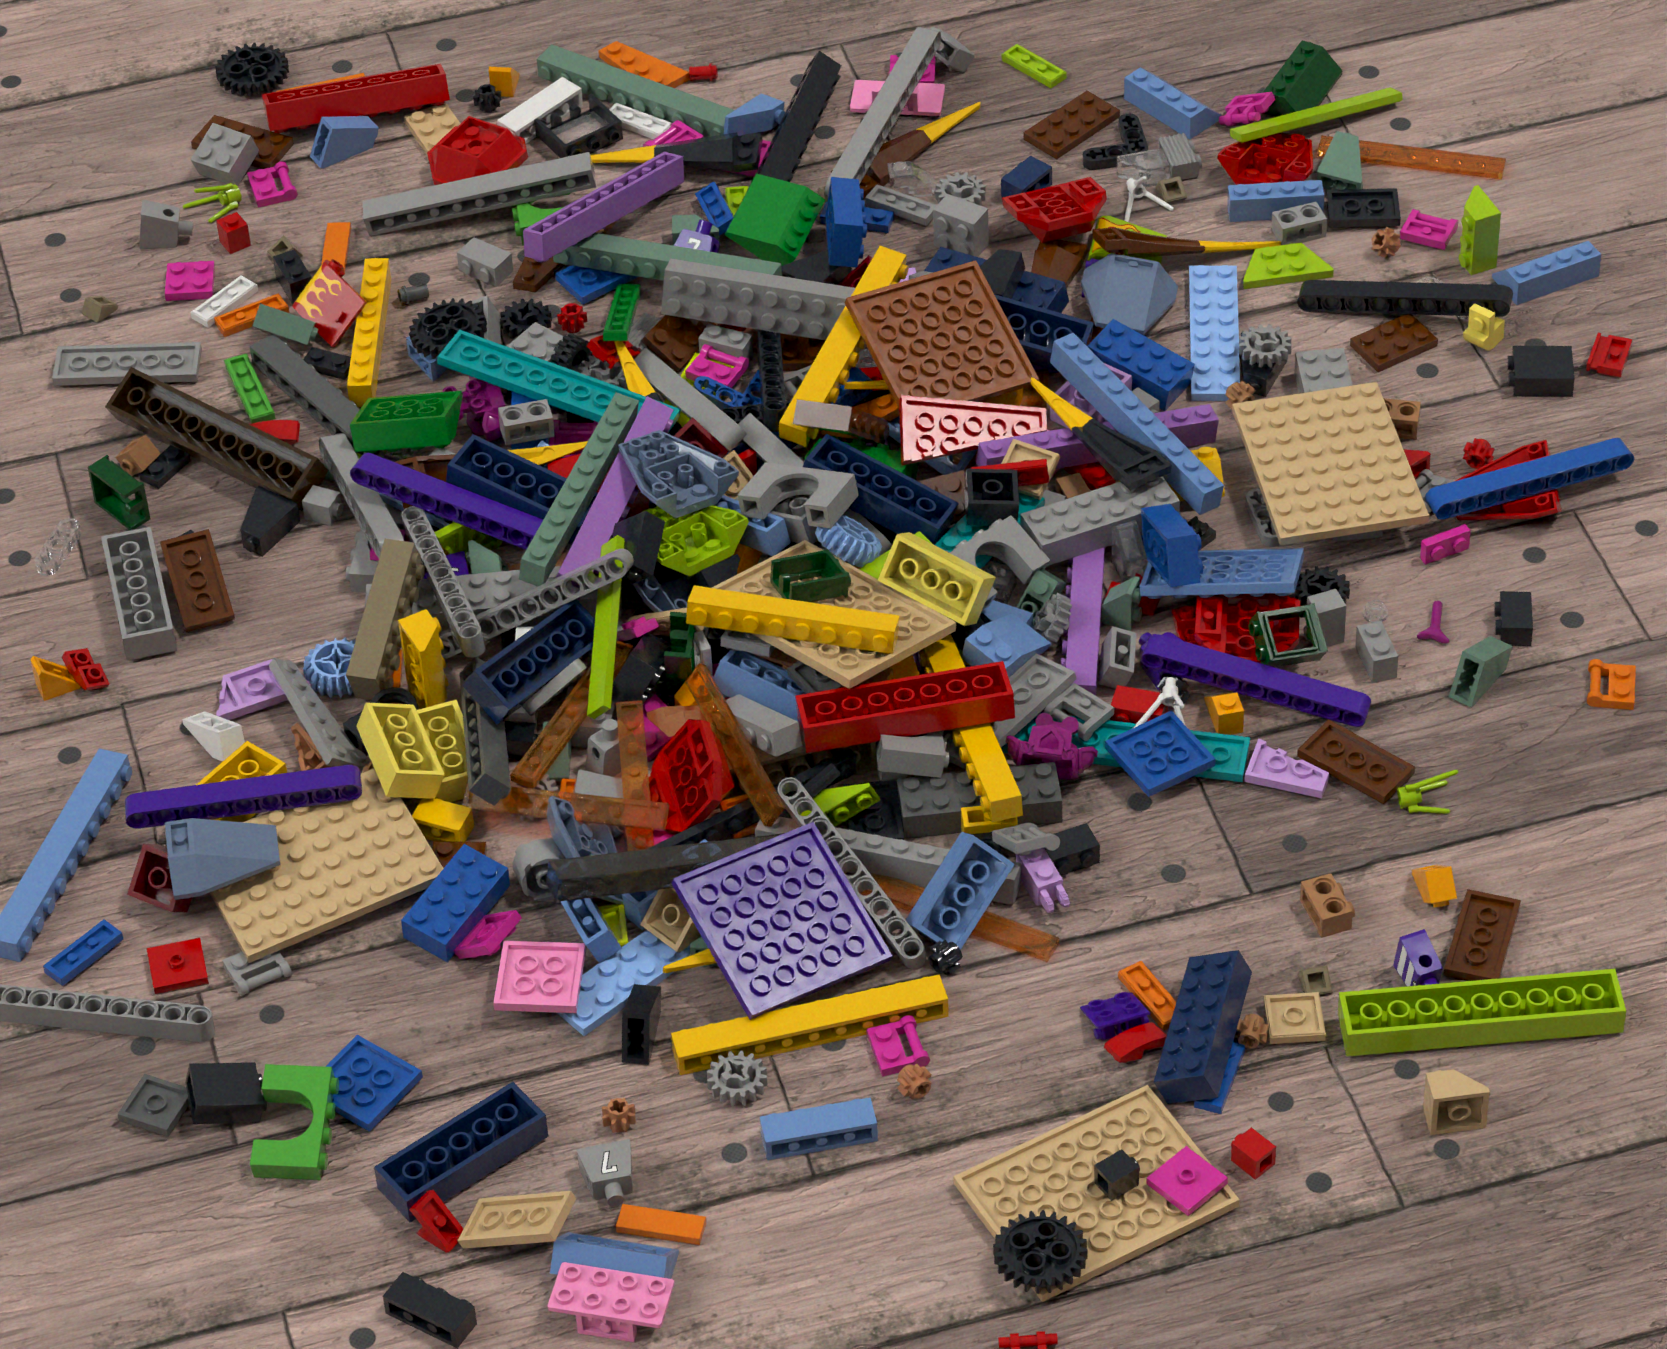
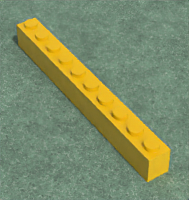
(841, 347)
(977, 745)
(809, 1023)

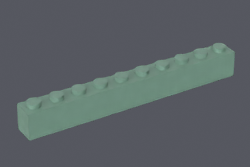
(632, 90)
(649, 258)
(578, 490)

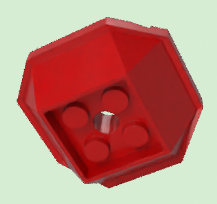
(475, 150)
(1058, 209)
(1224, 623)
(690, 775)

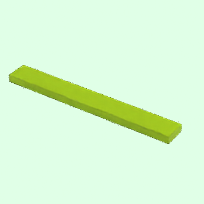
(1316, 115)
(605, 638)

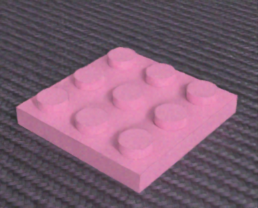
(539, 976)

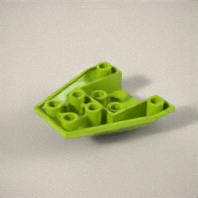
(699, 538)

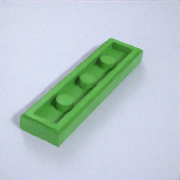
(249, 389)

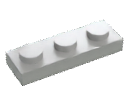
(902, 204)

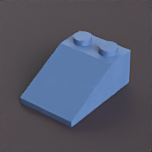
(1006, 641)

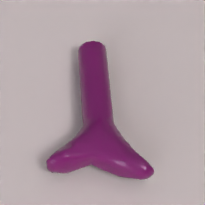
(1434, 631)

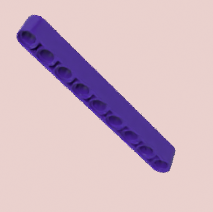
(445, 500)
(1256, 680)
(244, 796)

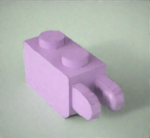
(1042, 879)

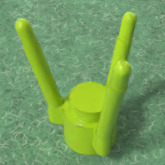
(228, 195)
(1411, 794)

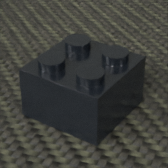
(990, 496)

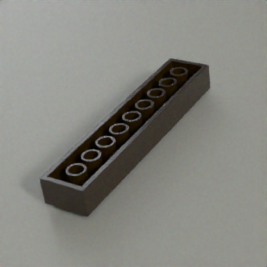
(215, 437)

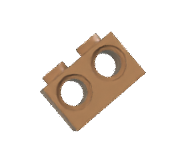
(1404, 416)
(1326, 905)

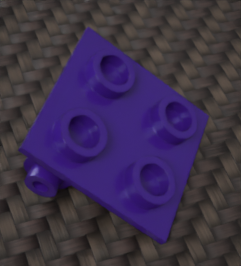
(1109, 1013)

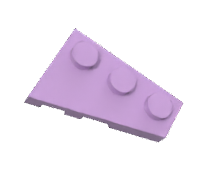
(1279, 771)

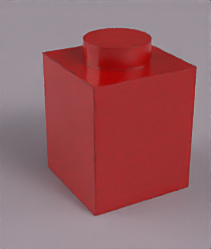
(233, 233)
(1253, 1153)

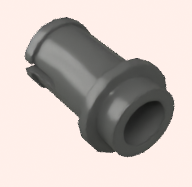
(413, 293)

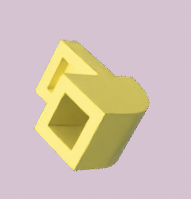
(1484, 328)

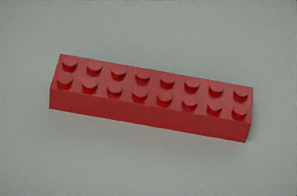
(356, 97)
(905, 706)

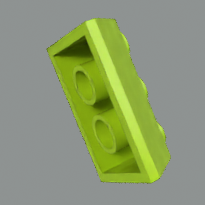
(1479, 233)

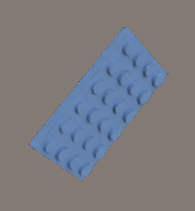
(1234, 574)

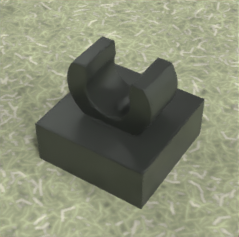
(1206, 533)

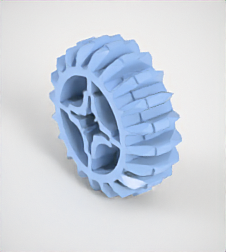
(850, 541)
(322, 667)

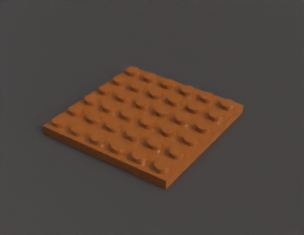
(942, 337)

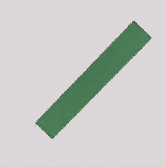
(622, 312)

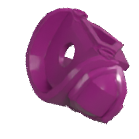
(478, 401)
(1050, 743)

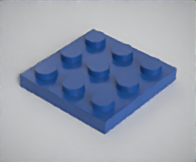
(1160, 753)
(370, 1082)

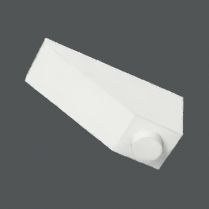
(215, 734)

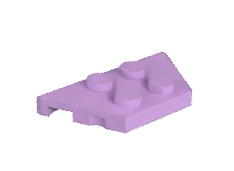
(249, 691)

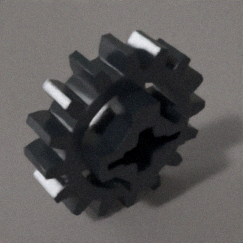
(523, 315)
(1319, 582)

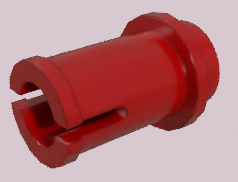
(703, 72)

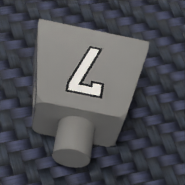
(607, 1170)

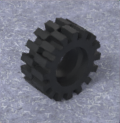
(571, 352)

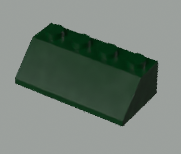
(1303, 80)

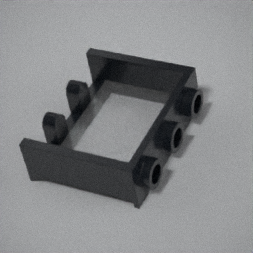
(581, 132)

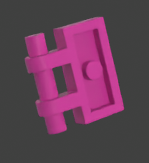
(1246, 108)

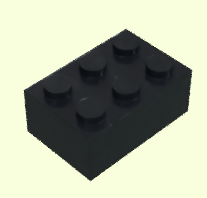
(640, 671)

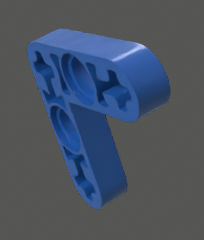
(736, 397)

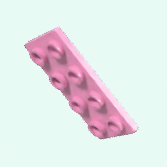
(925, 99)
(610, 1300)

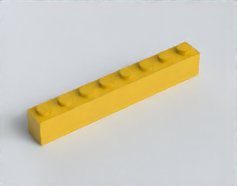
(369, 331)
(792, 619)

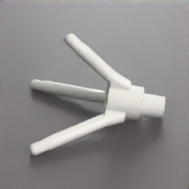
(1137, 190)
(1169, 698)

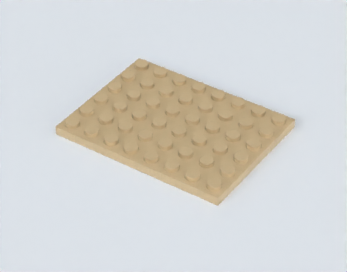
(1329, 463)
(849, 666)
(331, 869)
(1058, 1177)

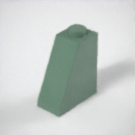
(1341, 163)
(285, 325)
(1479, 669)

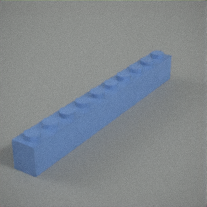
(1134, 420)
(61, 852)

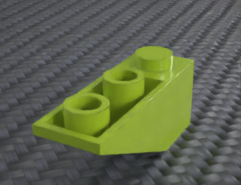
(844, 802)

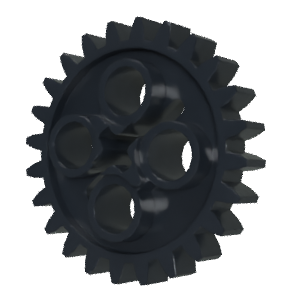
(252, 69)
(442, 322)
(1040, 1252)

